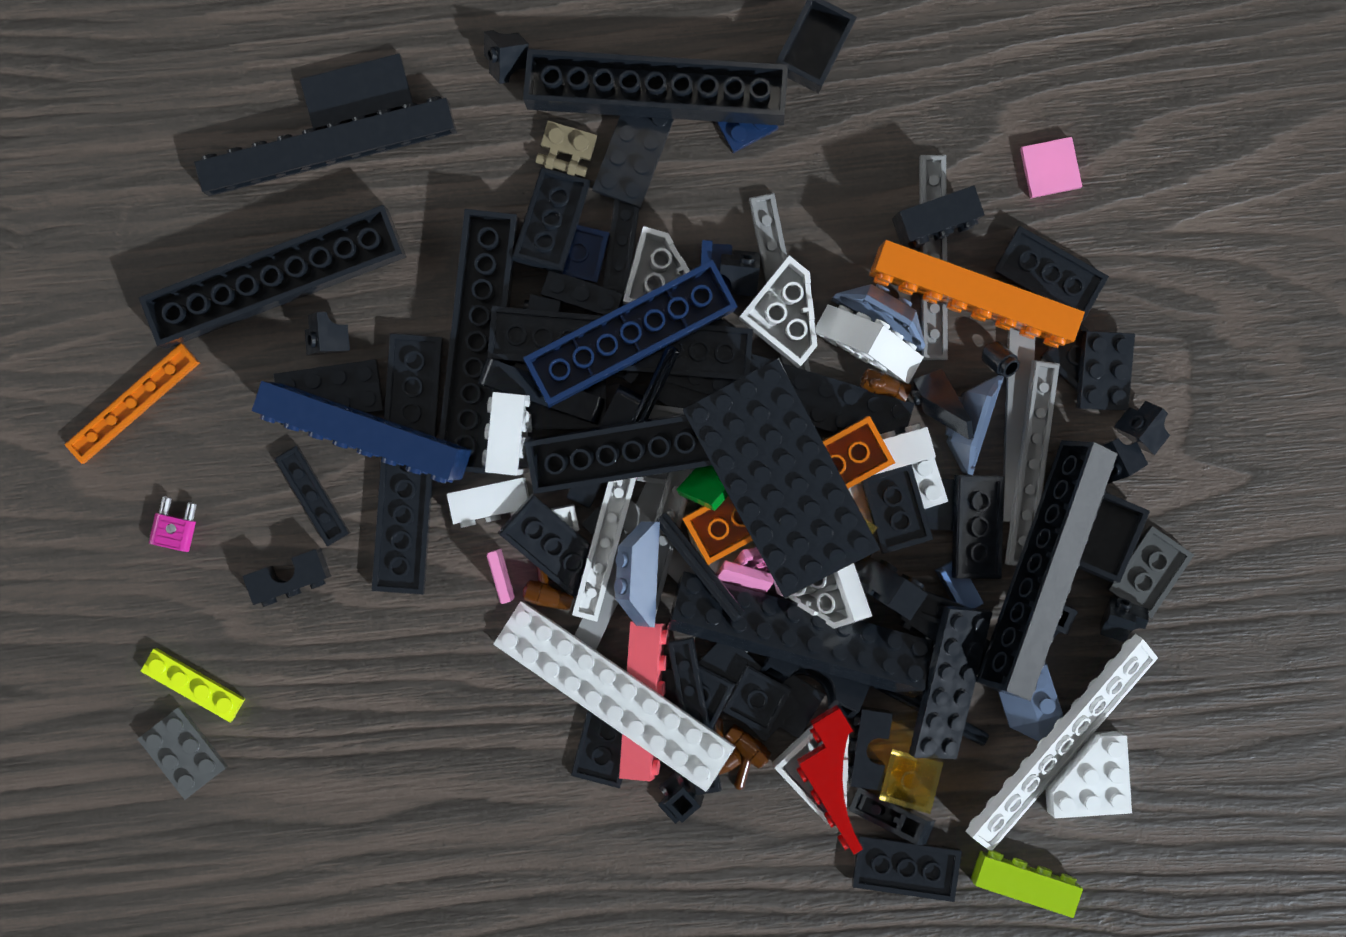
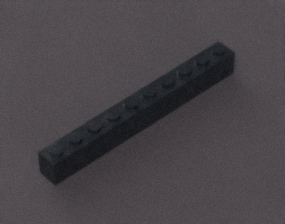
(325, 146)

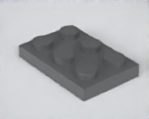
(1152, 570)
(182, 752)

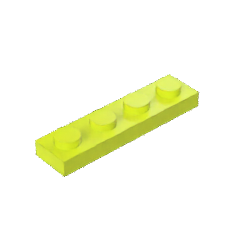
(192, 685)

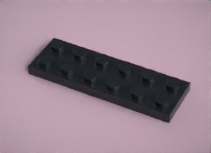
(950, 682)

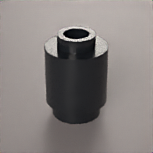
(1000, 359)

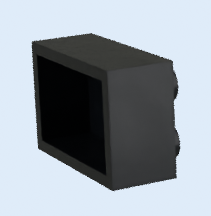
(815, 43)
(938, 218)
(1113, 538)

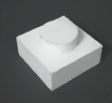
(568, 514)

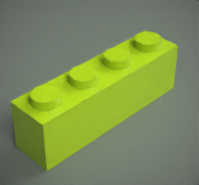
(1027, 883)

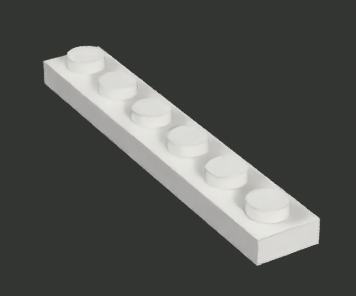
(603, 549)

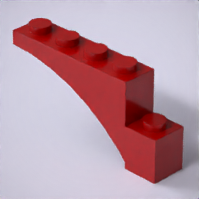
(825, 772)

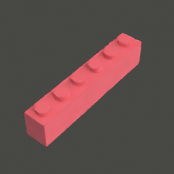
(647, 664)

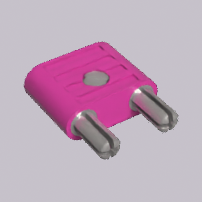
(171, 530)

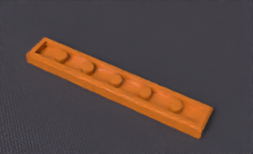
(132, 403)

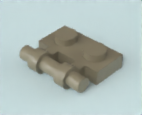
(569, 142)

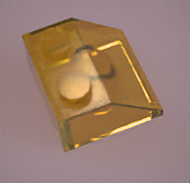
(911, 781)

